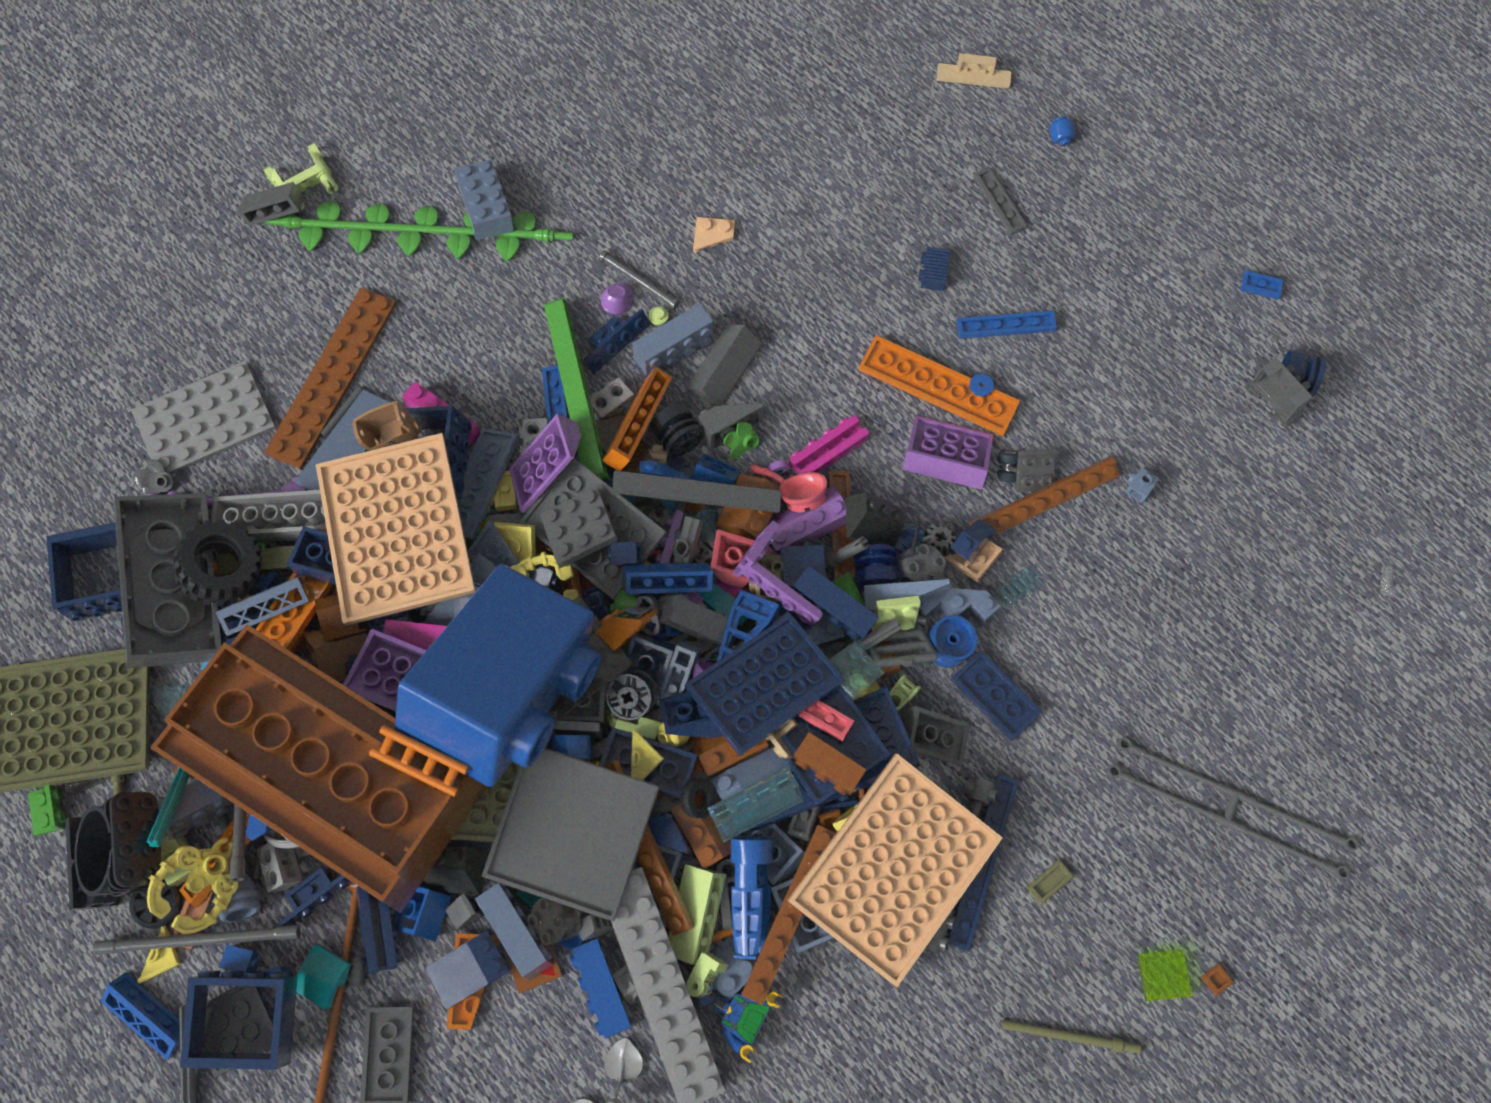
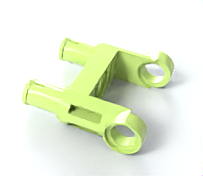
(318, 173)

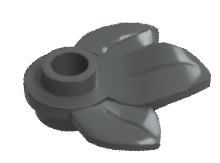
(151, 478)

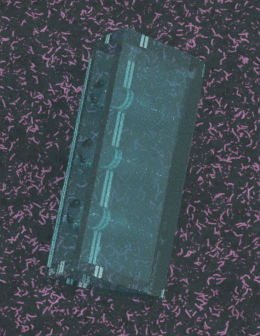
(755, 804)

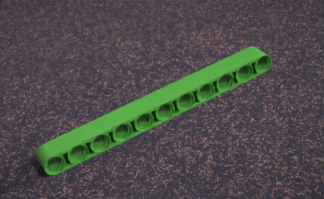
(575, 386)

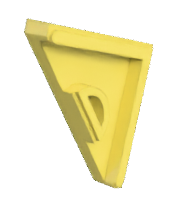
(644, 757)
(159, 960)

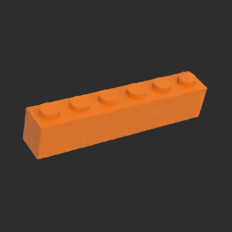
(637, 419)

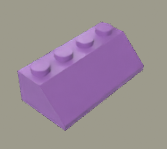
(811, 524)

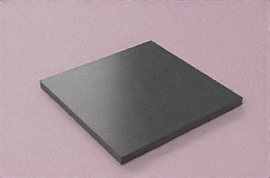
(571, 833)

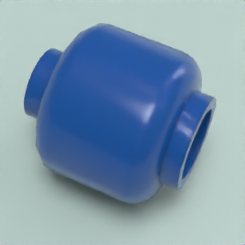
(1062, 131)

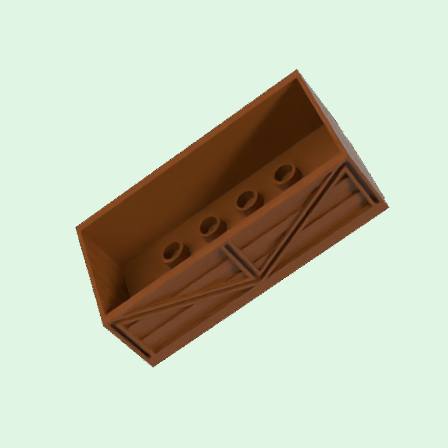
(299, 760)

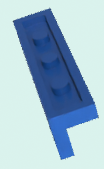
(146, 1011)

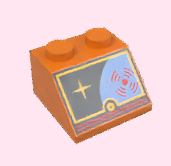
(623, 624)

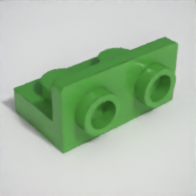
(46, 810)

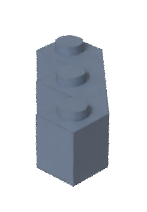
(958, 601)

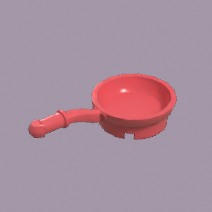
(799, 490)

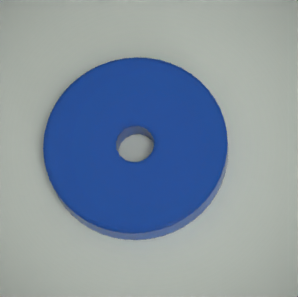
(983, 379)

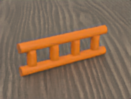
(432, 754)

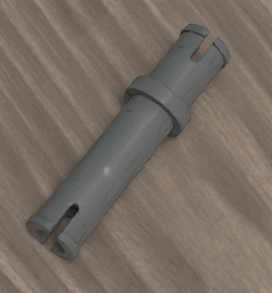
(834, 559)

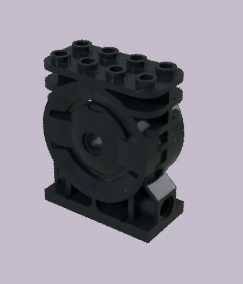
(111, 850)

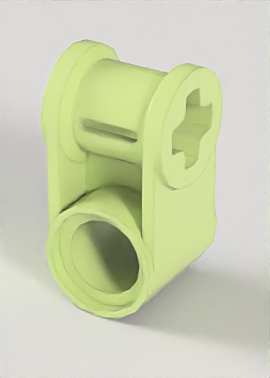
(903, 692)

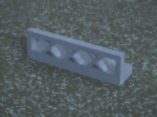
(254, 601)

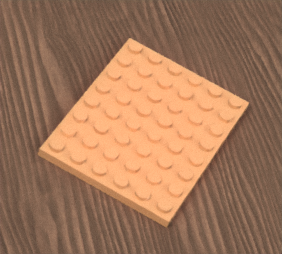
(394, 529)
(895, 870)

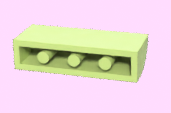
(702, 895)

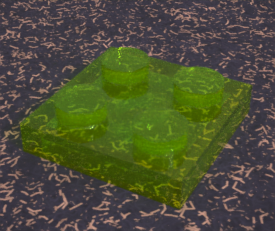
(1164, 975)

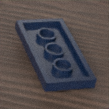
(996, 695)

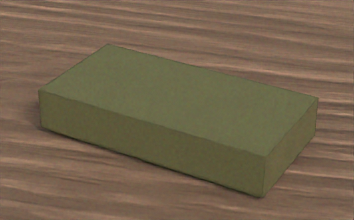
(1049, 881)

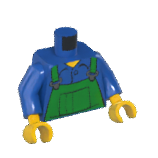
(743, 1020)

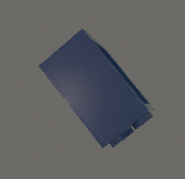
(456, 437)
(60, 549)
(196, 1015)

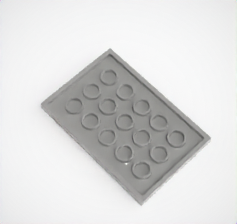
(203, 418)

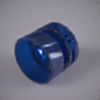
(875, 565)

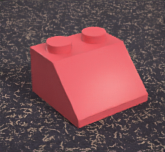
(727, 554)

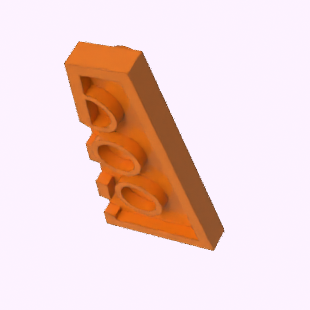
(463, 1013)

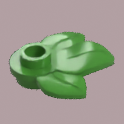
(741, 440)

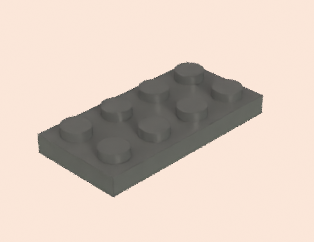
(387, 1055)

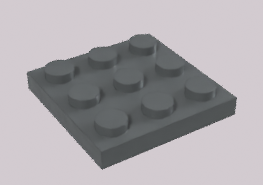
(578, 527)
(237, 1023)

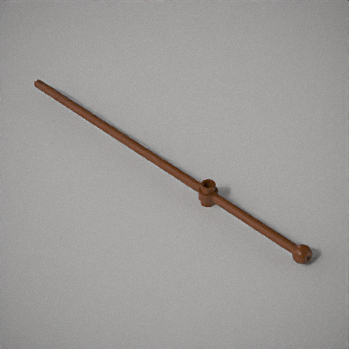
(337, 1001)

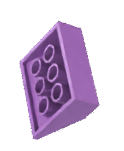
(948, 452)
(544, 460)
(381, 668)

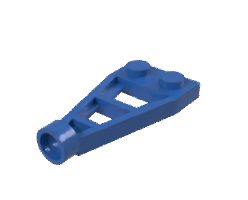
(752, 607)

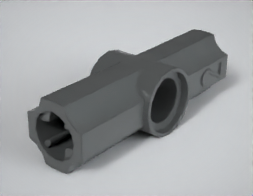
(686, 547)

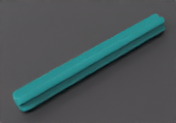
(168, 808)

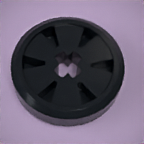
(142, 916)

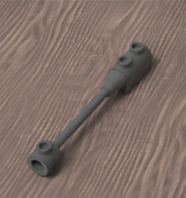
(981, 793)

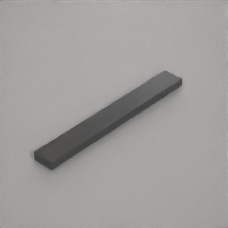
(696, 491)

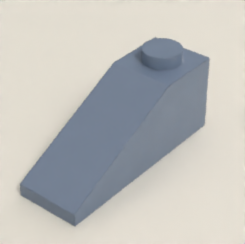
(680, 669)

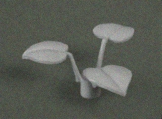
(621, 1062)

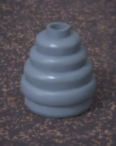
(244, 902)

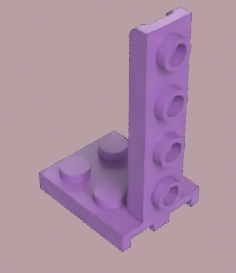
(667, 542)
(771, 584)

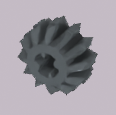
(934, 533)

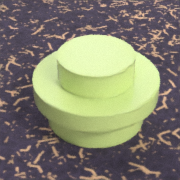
(658, 315)

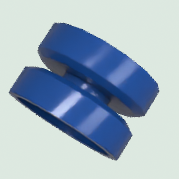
(953, 640)

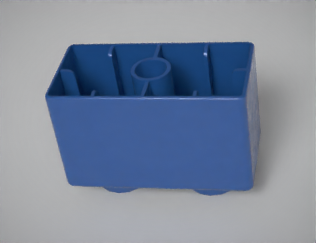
(497, 675)

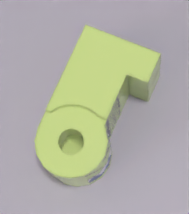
(704, 974)

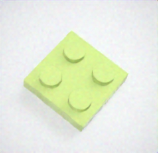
(902, 609)

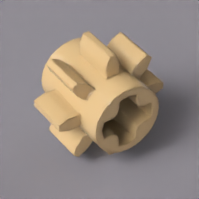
(658, 454)

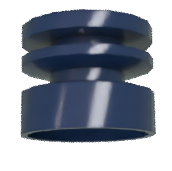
(1309, 370)

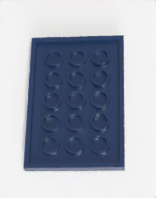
(764, 684)

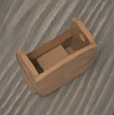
(385, 426)

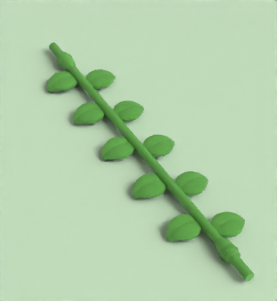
(410, 237)

